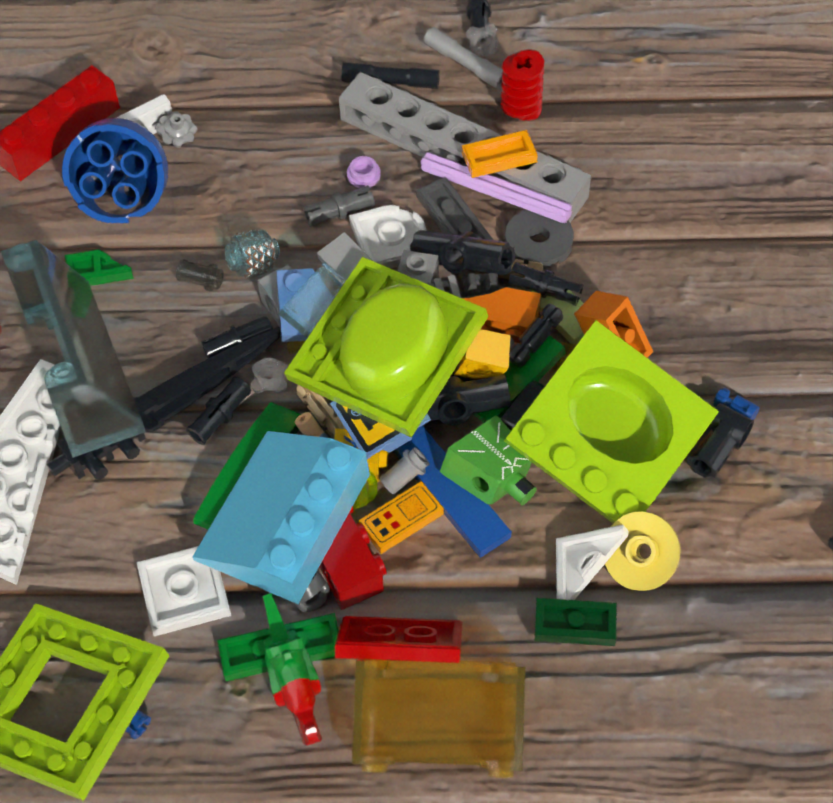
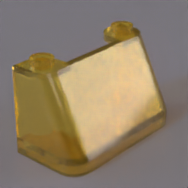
(439, 714)

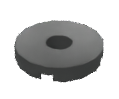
(529, 224)

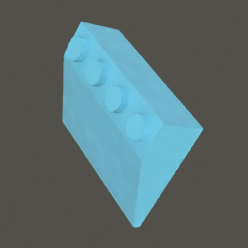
(285, 512)

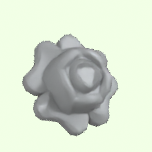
(176, 129)

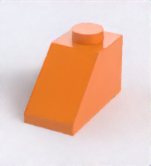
(616, 315)

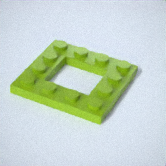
(129, 671)

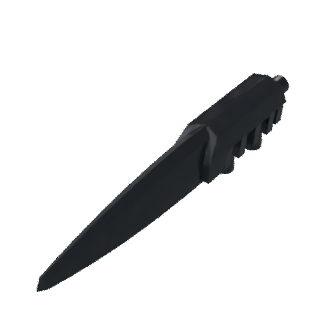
(167, 401)

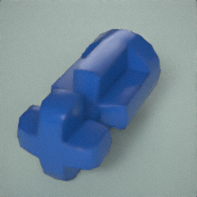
(738, 403)

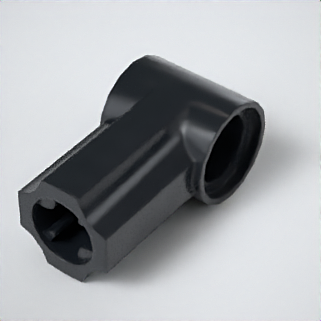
(722, 436)

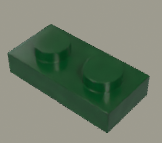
(575, 622)

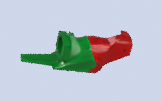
(291, 673)

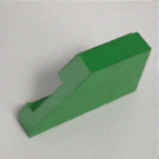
(98, 267)

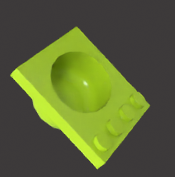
(386, 346)
(611, 425)

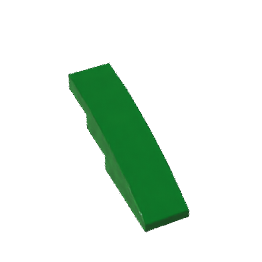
(274, 419)

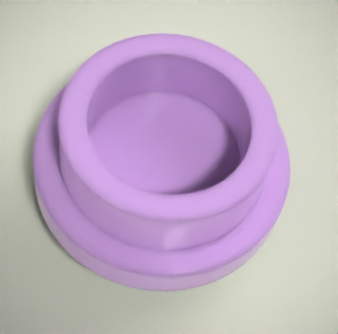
(363, 172)

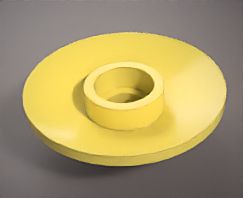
(629, 567)

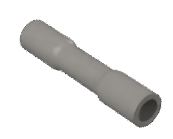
(450, 48)

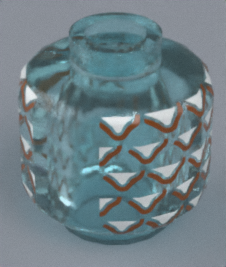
(252, 253)

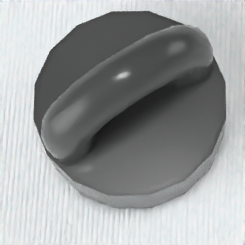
(317, 584)

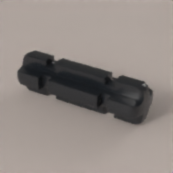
(535, 335)

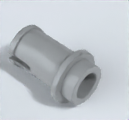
(404, 470)

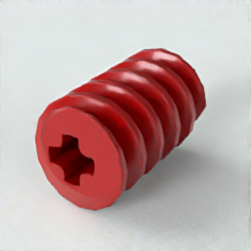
(523, 85)

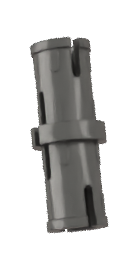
(339, 205)

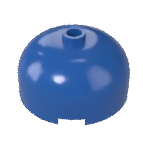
(97, 154)

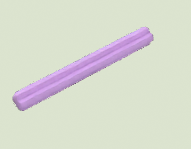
(497, 188)

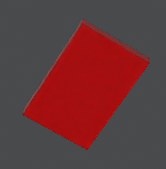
(399, 639)

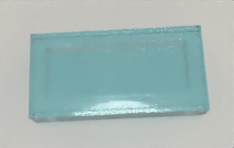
(312, 299)

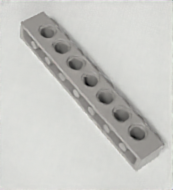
(428, 128)

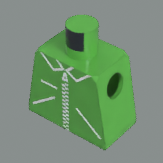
(489, 465)

